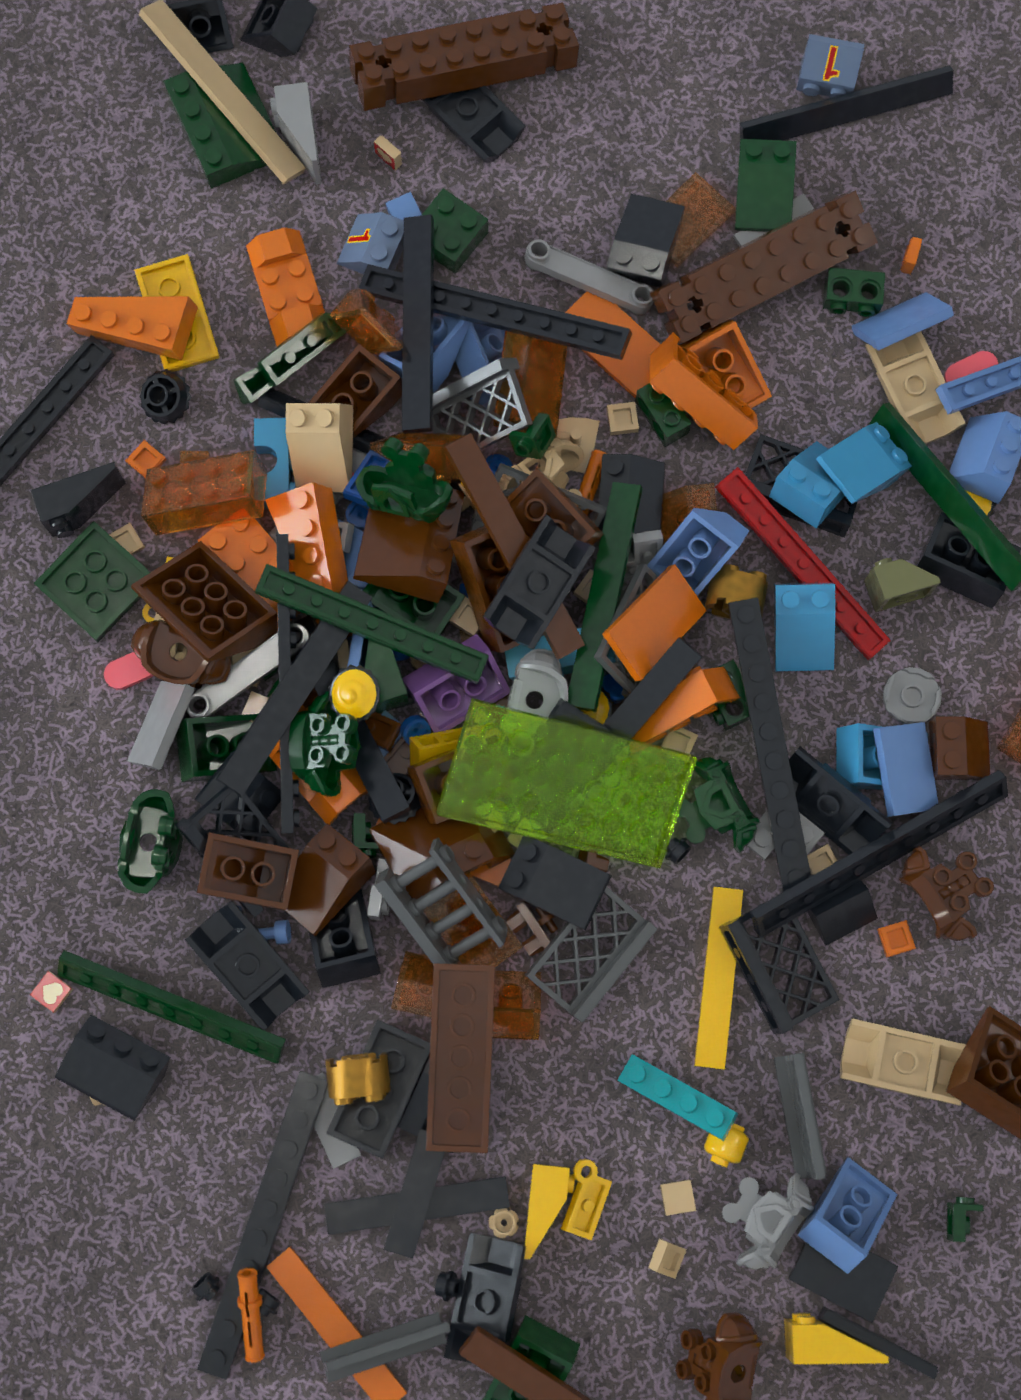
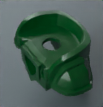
(406, 476)
(323, 746)
(718, 806)
(155, 815)

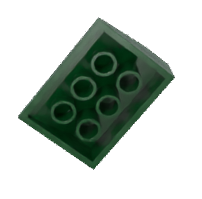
(213, 138)

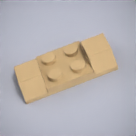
(910, 382)
(899, 1060)

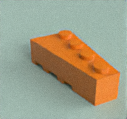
(142, 323)
(700, 393)
(312, 525)
(692, 697)

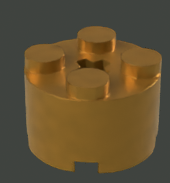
(732, 586)
(358, 1077)

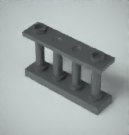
(428, 933)

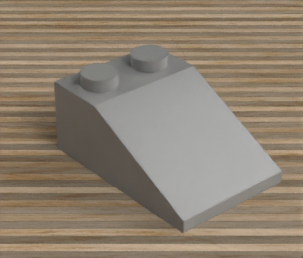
(294, 116)

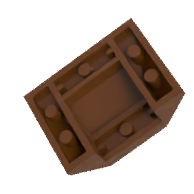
(410, 841)

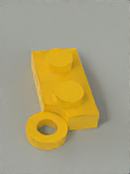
(586, 1201)

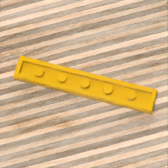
(717, 982)

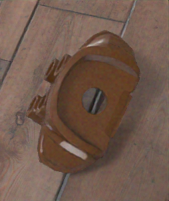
(153, 646)
(946, 891)
(718, 1361)

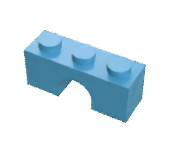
(271, 439)

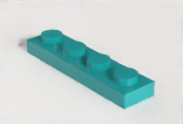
(678, 1097)

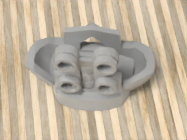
(541, 673)
(768, 1219)

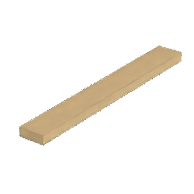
(222, 91)

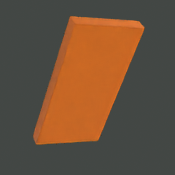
(634, 369)
(654, 622)

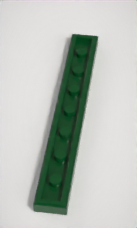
(953, 498)
(604, 592)
(371, 623)
(171, 1007)

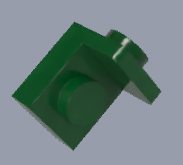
(535, 440)
(360, 833)
(957, 1222)

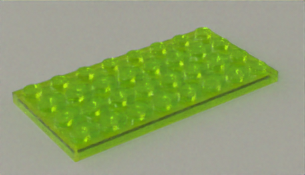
(565, 784)

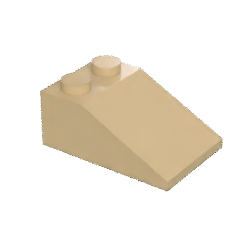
(320, 443)

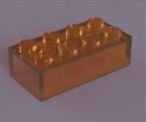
(539, 377)
(204, 492)

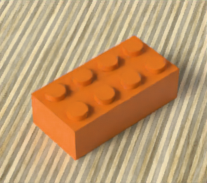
(245, 550)

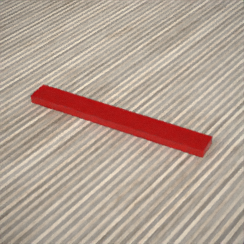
(800, 559)

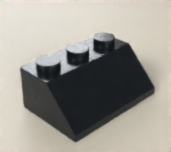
(638, 471)
(959, 564)
(113, 1067)

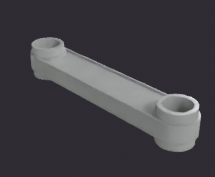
(588, 277)
(244, 674)

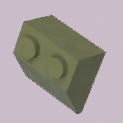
(898, 583)

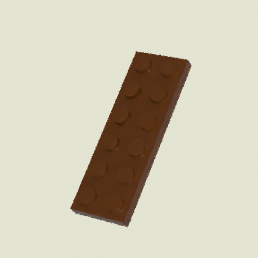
(460, 1058)

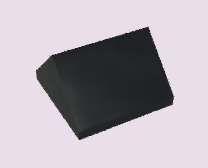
(843, 913)

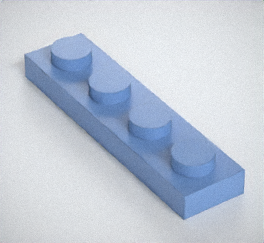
(980, 386)

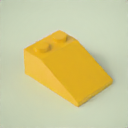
(818, 1343)

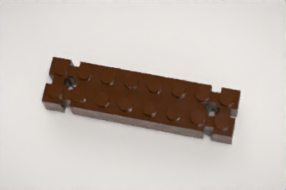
(463, 56)
(764, 267)

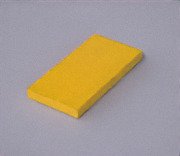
(177, 278)

